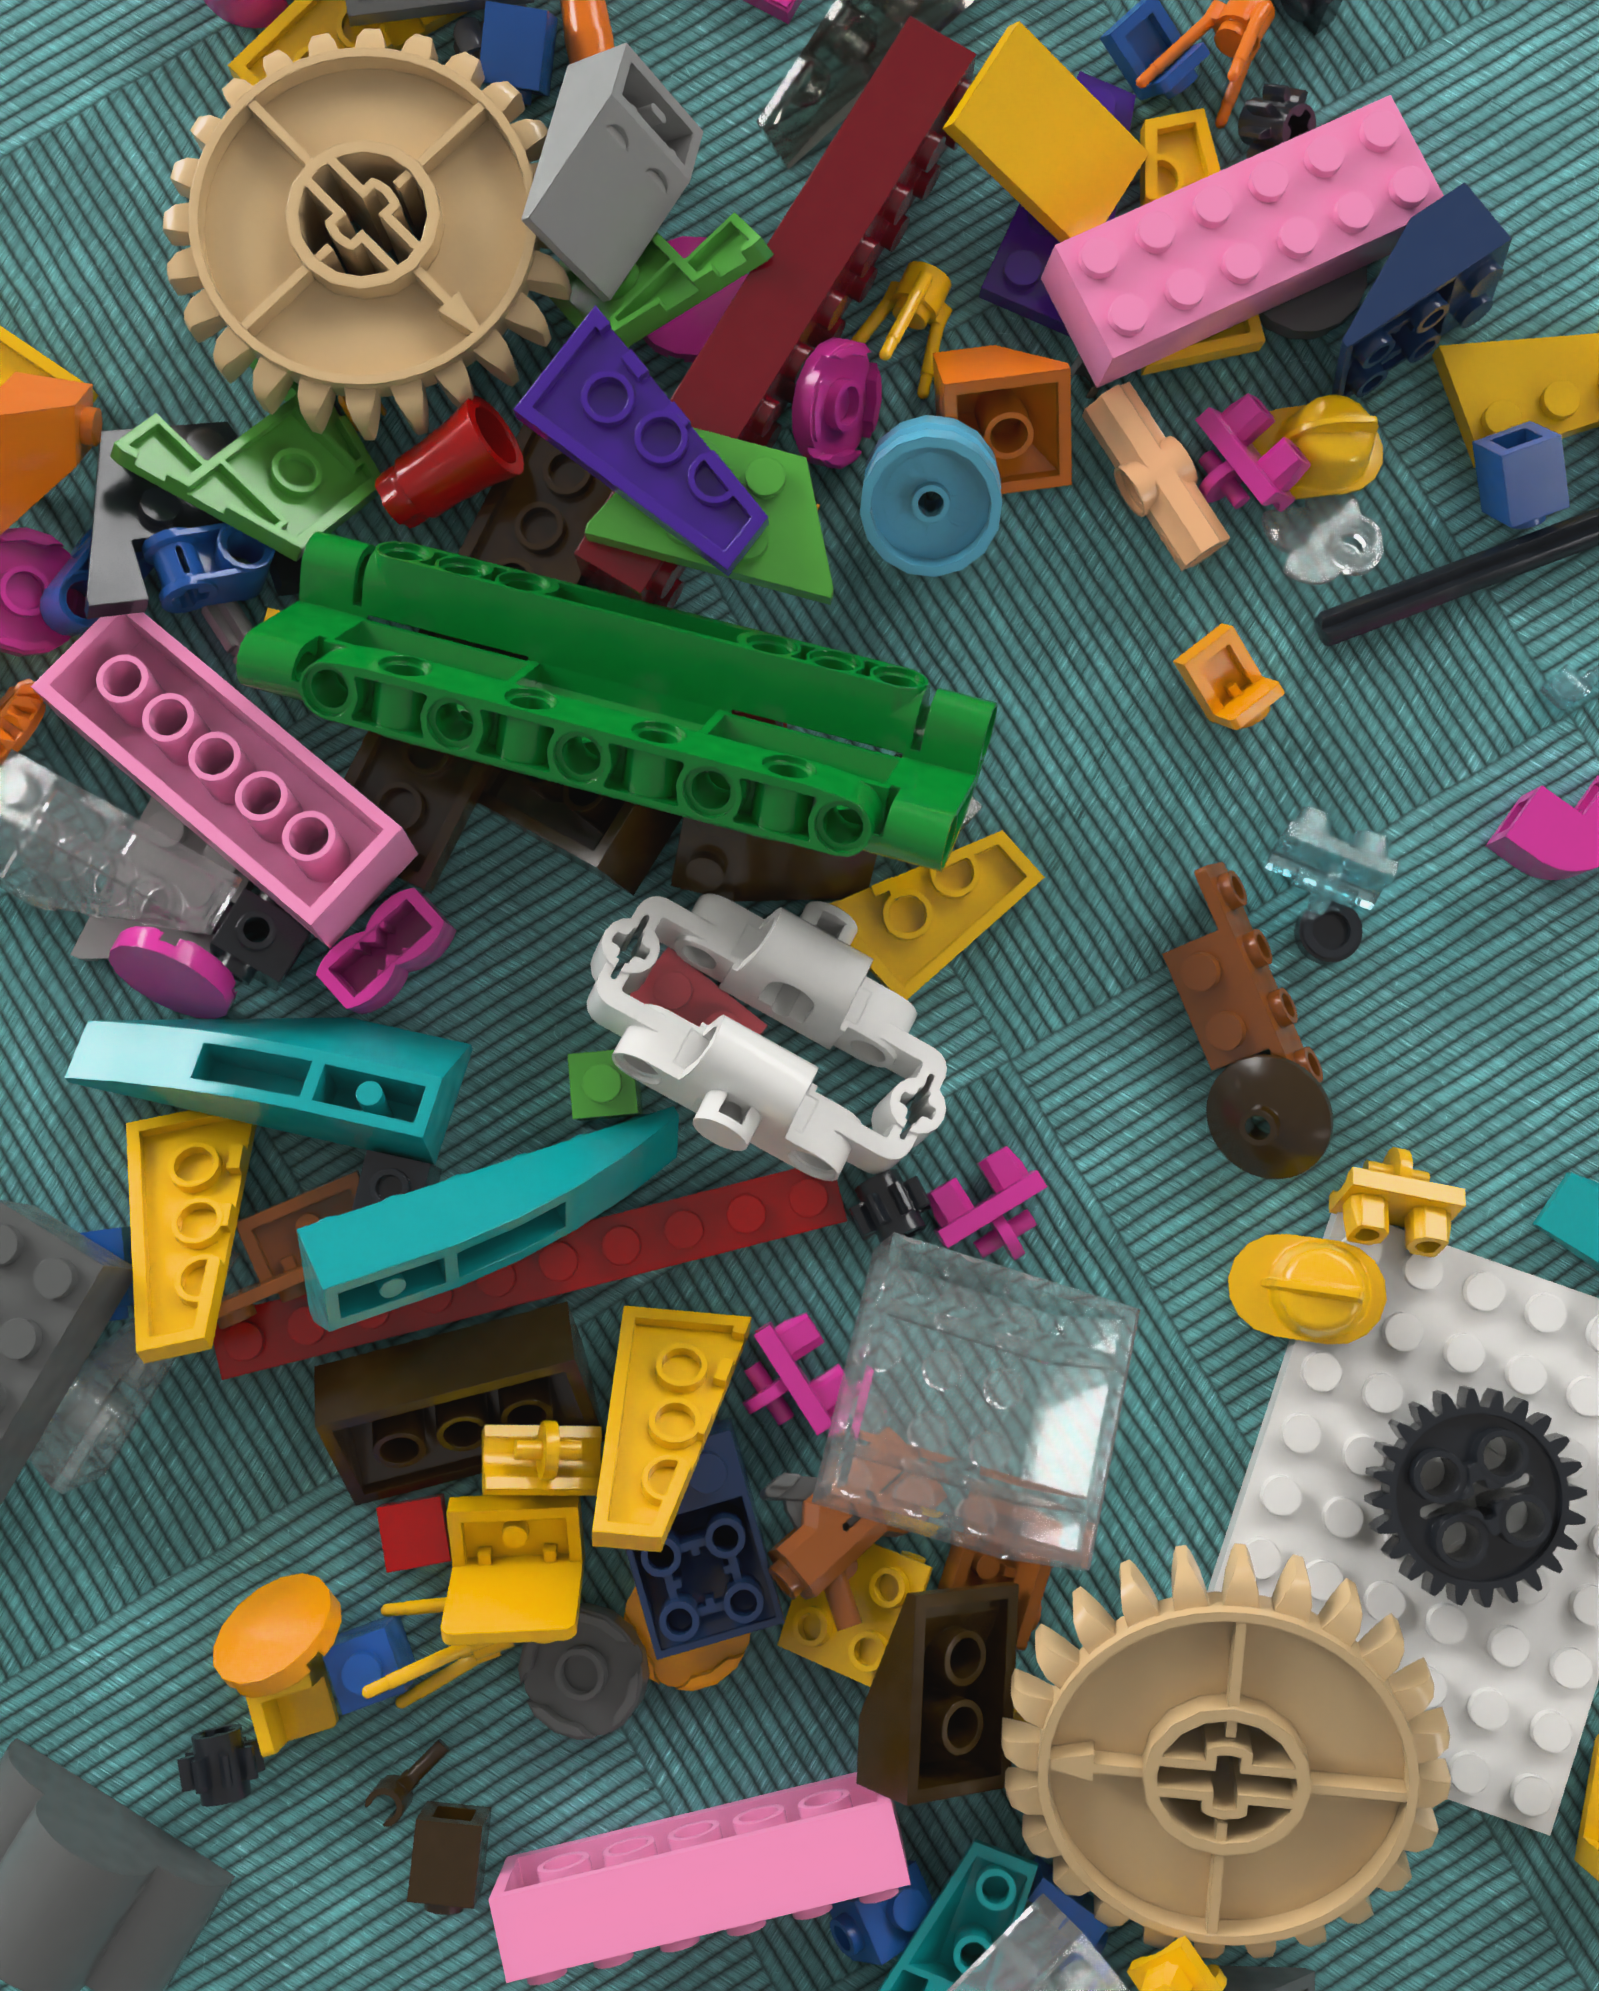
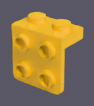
(513, 1569)

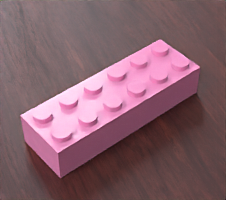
(1239, 241)
(227, 772)
(696, 1877)

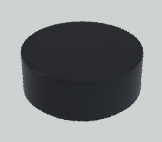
(1329, 936)

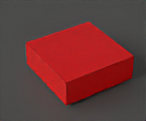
(414, 1532)

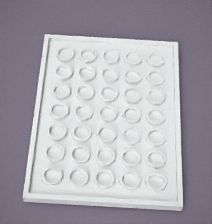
(1507, 1674)

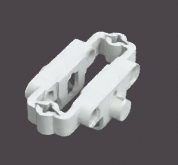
(744, 1082)

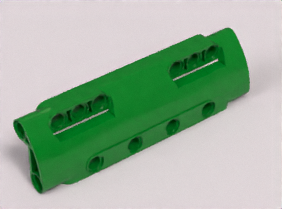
(626, 699)

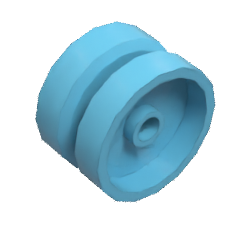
(922, 533)

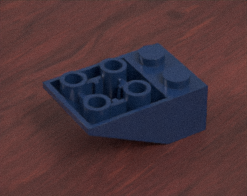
(1431, 283)
(714, 1563)

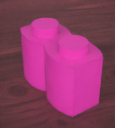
(374, 964)

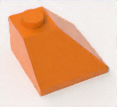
(1016, 406)
(43, 437)

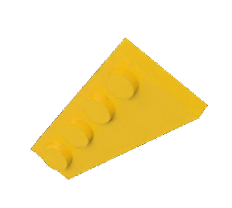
(1520, 382)

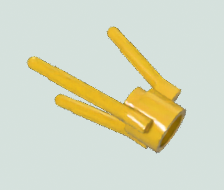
(914, 302)
(469, 1658)

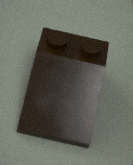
(588, 828)
(762, 869)
(941, 1696)

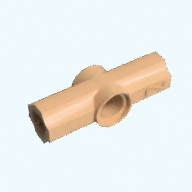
(1155, 476)

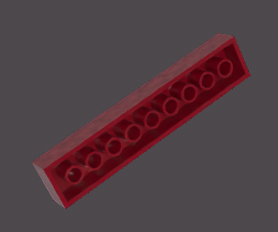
(818, 266)

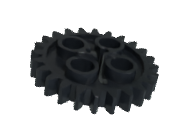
(1490, 1553)

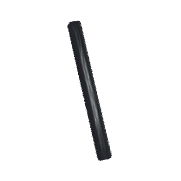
(1458, 578)

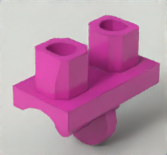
(1266, 476)
(1011, 1187)
(783, 1347)

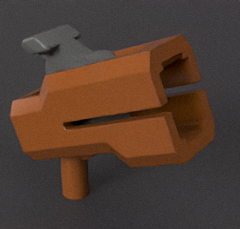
(820, 1548)

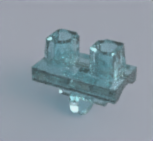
(1329, 866)

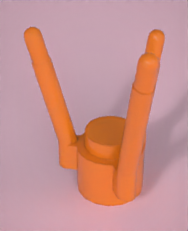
(1238, 35)

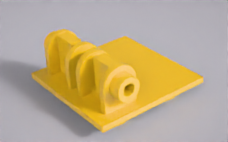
(879, 1593)

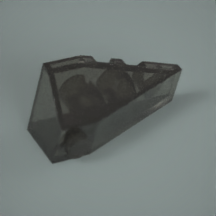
(839, 66)

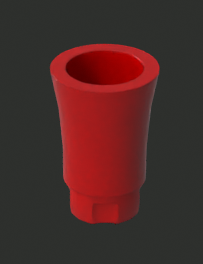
(451, 464)

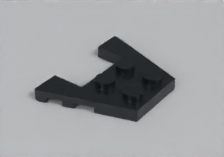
(133, 509)

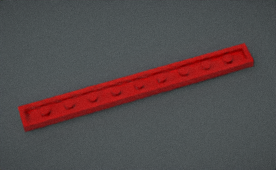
(587, 1257)

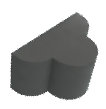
(92, 1885)

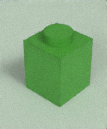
(601, 1088)

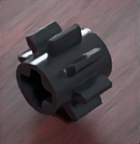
(1274, 118)
(890, 1206)
(220, 1765)

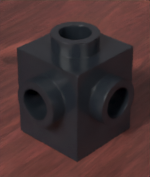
(265, 960)

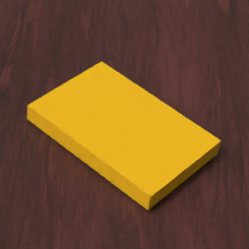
(1045, 136)

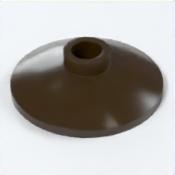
(1287, 1099)

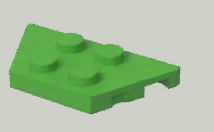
(784, 557)

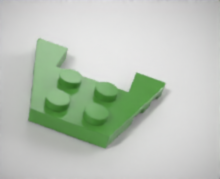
(666, 283)
(270, 481)

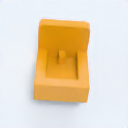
(1227, 680)

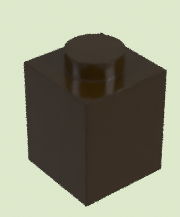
(449, 1856)

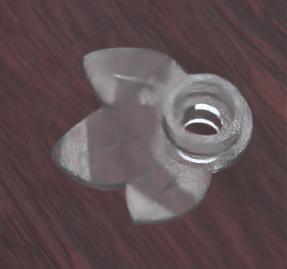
(1318, 539)

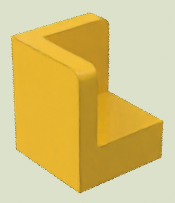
(295, 1710)

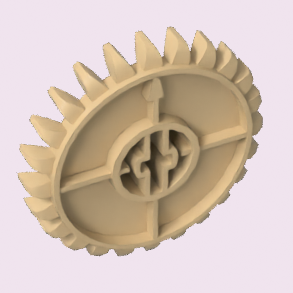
(363, 143)
(1226, 1758)

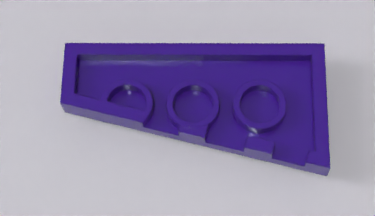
(1024, 252)
(629, 435)

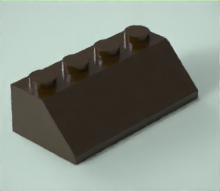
(420, 1407)

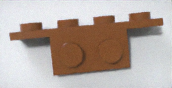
(1230, 985)
(274, 1245)

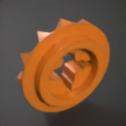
(19, 716)

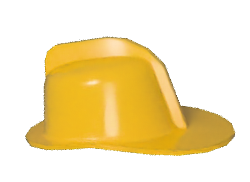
(1336, 440)
(1307, 1289)

